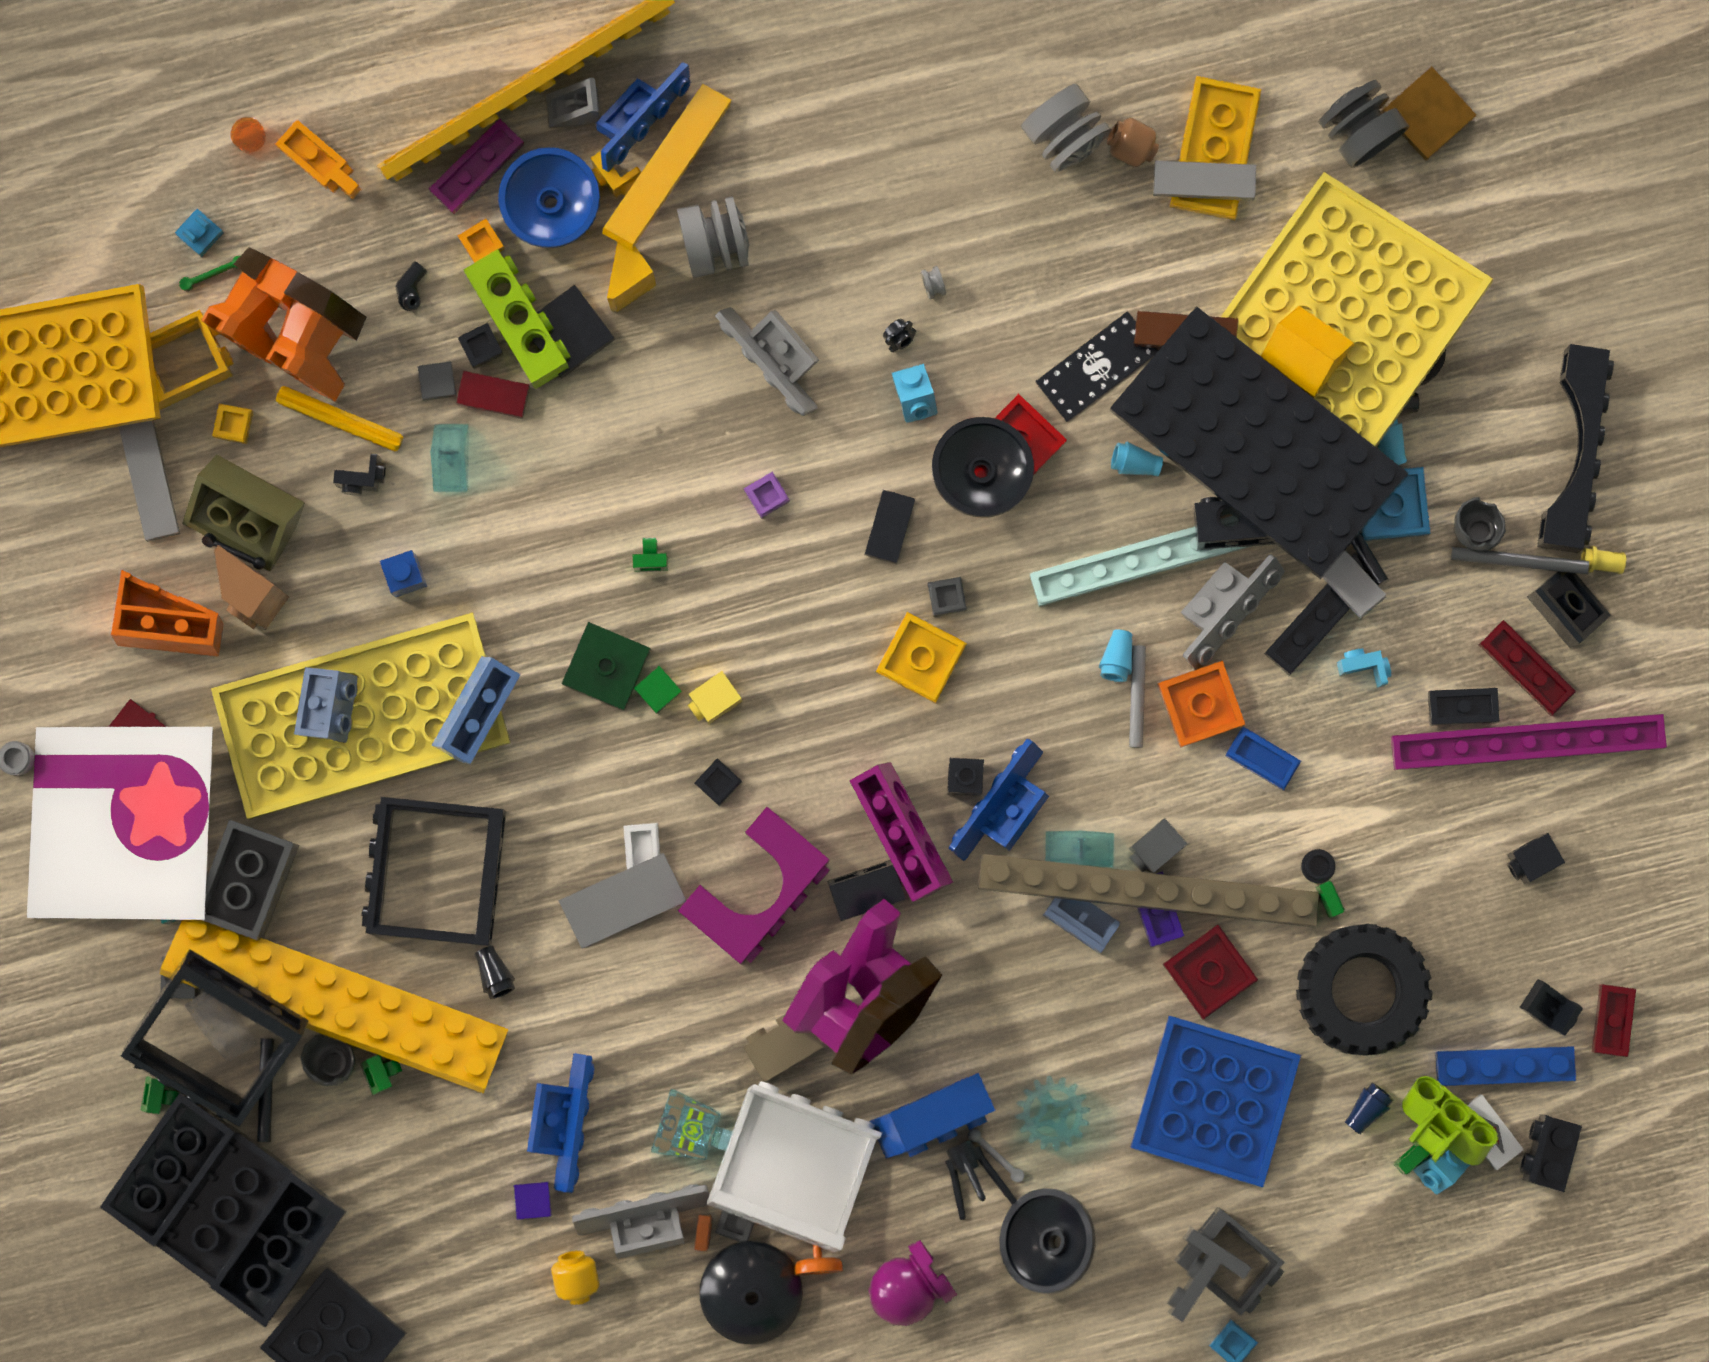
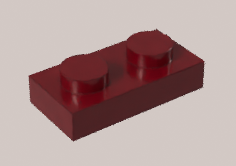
(1613, 1020)

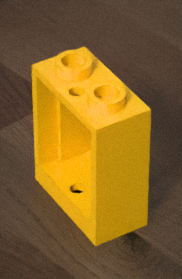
(221, 355)

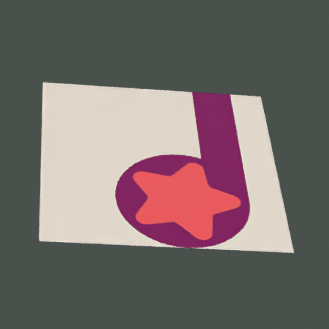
(120, 823)

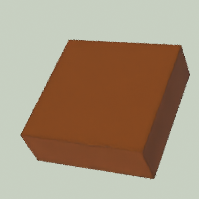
(703, 1232)

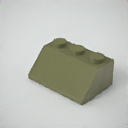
(242, 510)

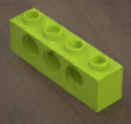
(484, 277)

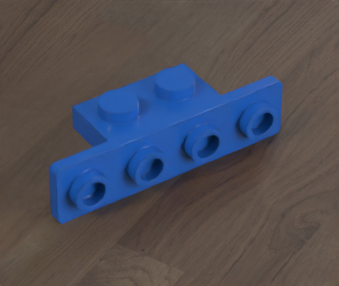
(636, 111)
(1006, 807)
(559, 1121)

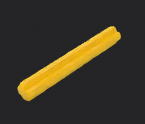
(339, 418)

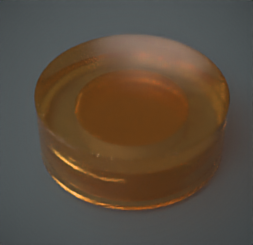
(248, 134)

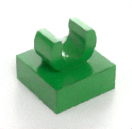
(650, 559)
(378, 1074)
(155, 1095)

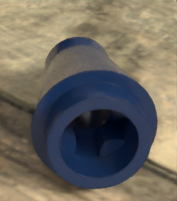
(1368, 1108)

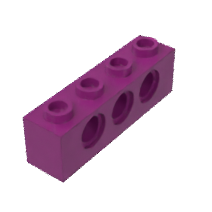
(901, 831)

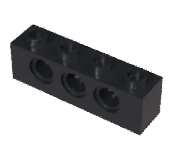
(1214, 535)

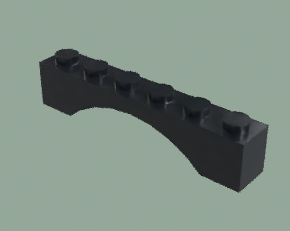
(1584, 382)

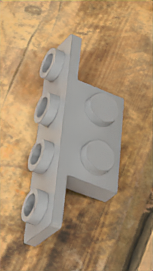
(777, 352)
(1224, 605)
(643, 1223)

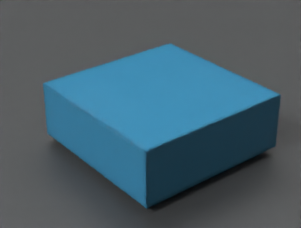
(1233, 1343)

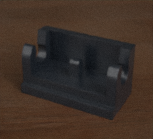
(864, 889)

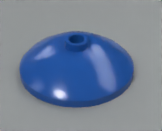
(542, 176)

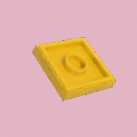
(921, 657)

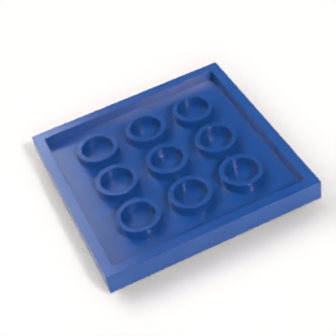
(1215, 1101)

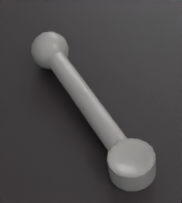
(1016, 1174)

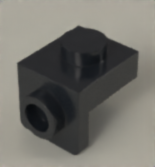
(354, 482)
(1551, 1008)

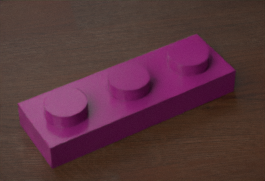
(476, 166)

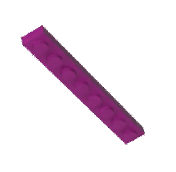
(1528, 742)

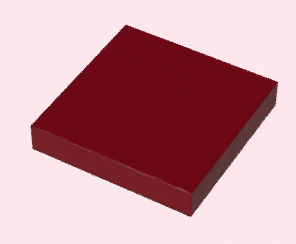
(1210, 972)

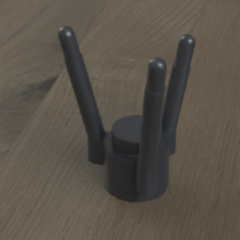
(965, 1158)

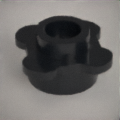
(899, 334)

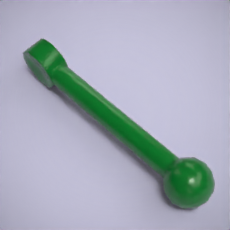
(187, 284)

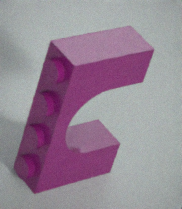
(799, 865)

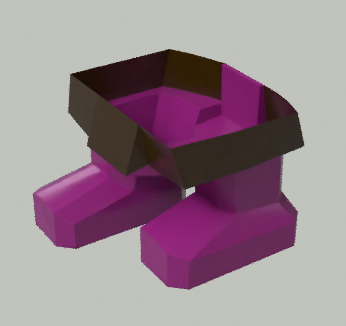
(887, 983)

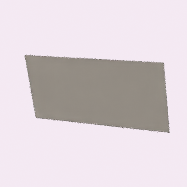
(622, 900)

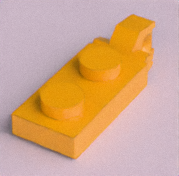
(317, 159)

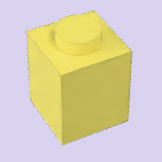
(714, 698)

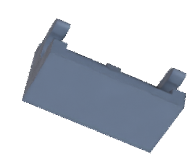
(1083, 922)

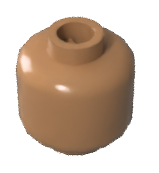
(1132, 142)

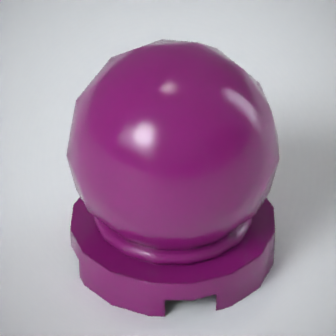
(907, 1288)

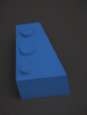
(934, 1117)

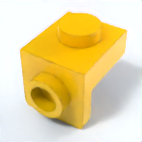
(616, 184)

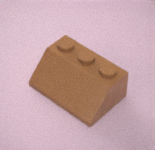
(248, 593)

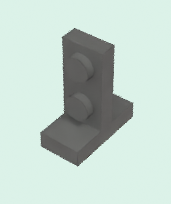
(1201, 1273)

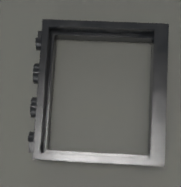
(379, 851)
(239, 997)

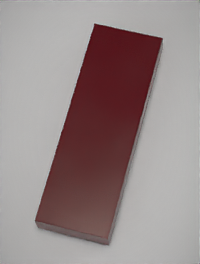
(1527, 668)

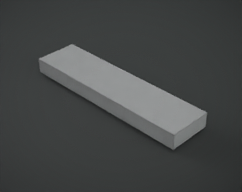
(149, 480)

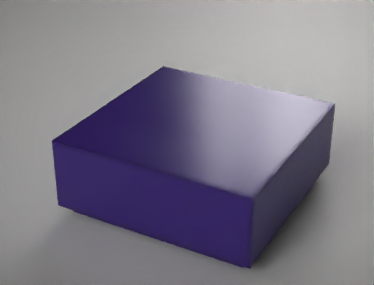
(532, 1200)

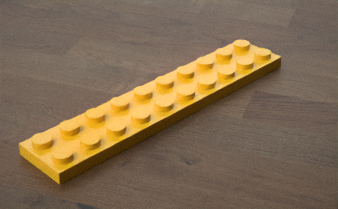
(514, 93)
(351, 1005)

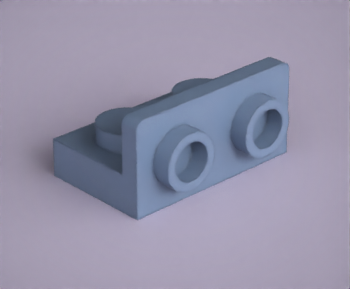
(326, 704)

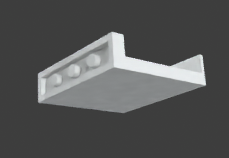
(793, 1166)

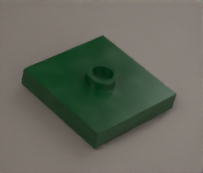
(606, 666)

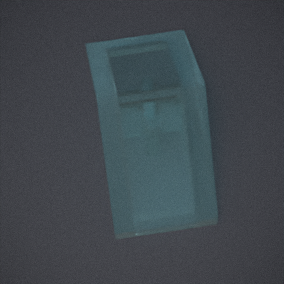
(450, 457)
(1080, 848)

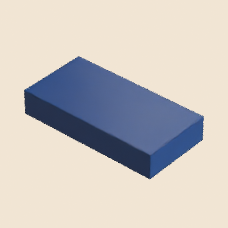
(1263, 758)

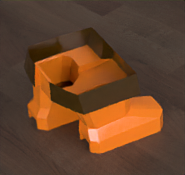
(310, 328)

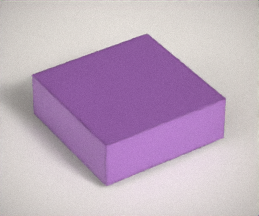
(766, 495)

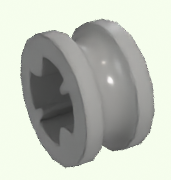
(933, 282)

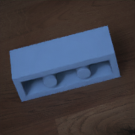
(476, 709)

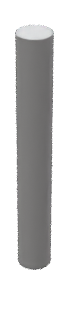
(1137, 696)

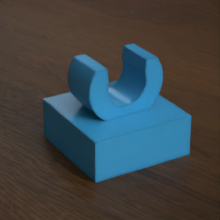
(199, 232)

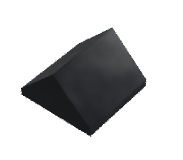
(1569, 607)

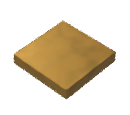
(1432, 113)

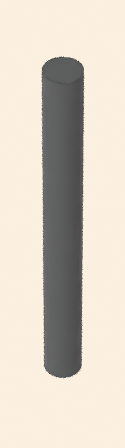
(1520, 560)

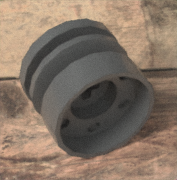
(1363, 123)

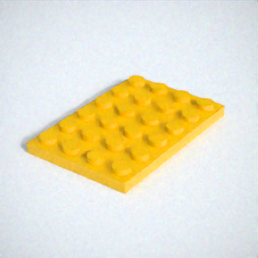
(76, 365)

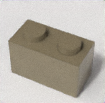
(779, 1049)

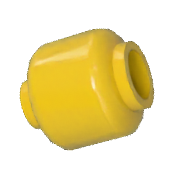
(575, 1277)

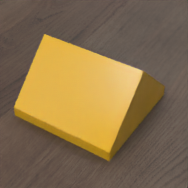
(629, 278)
(1306, 350)

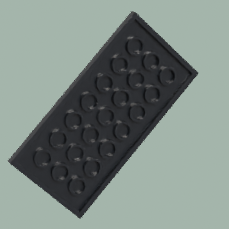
(1258, 442)

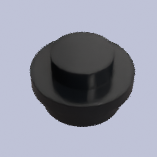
(1318, 866)

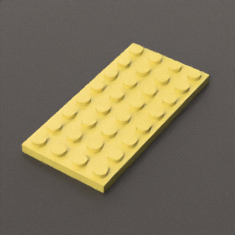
(399, 708)

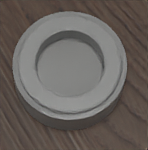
(16, 758)

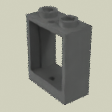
(1269, 1274)

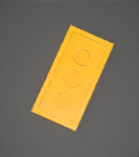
(1217, 132)

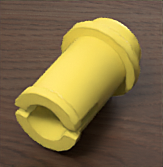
(1604, 560)

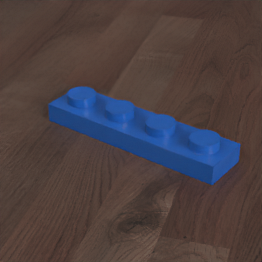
(1505, 1066)

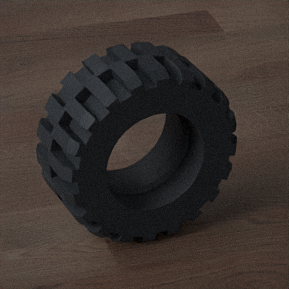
(1410, 982)

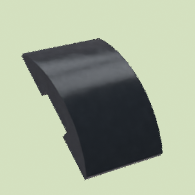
(224, 1208)

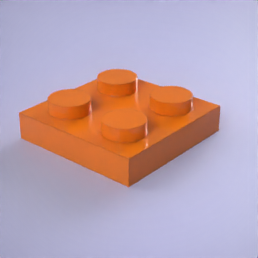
(1201, 704)

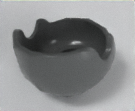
(1479, 525)
(327, 1060)

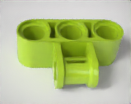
(1447, 1123)

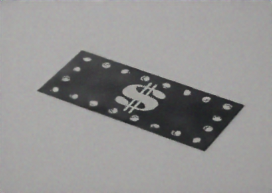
(1094, 367)

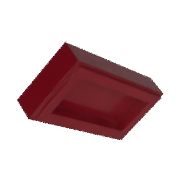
(493, 394)

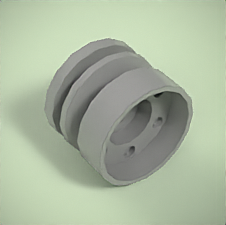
(1069, 132)
(713, 237)

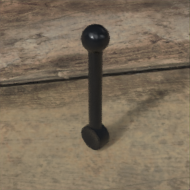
(210, 540)

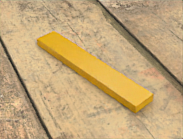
(666, 166)

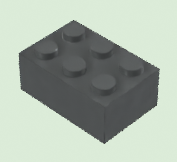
(247, 879)

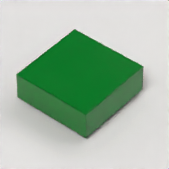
(658, 690)
(1330, 899)
(1411, 1159)

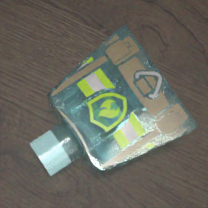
(689, 1128)

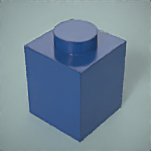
(403, 573)

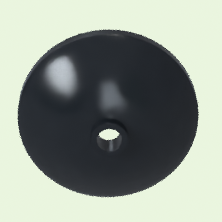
(989, 446)
(1030, 1237)
(746, 1269)

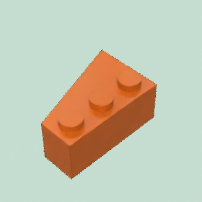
(162, 621)

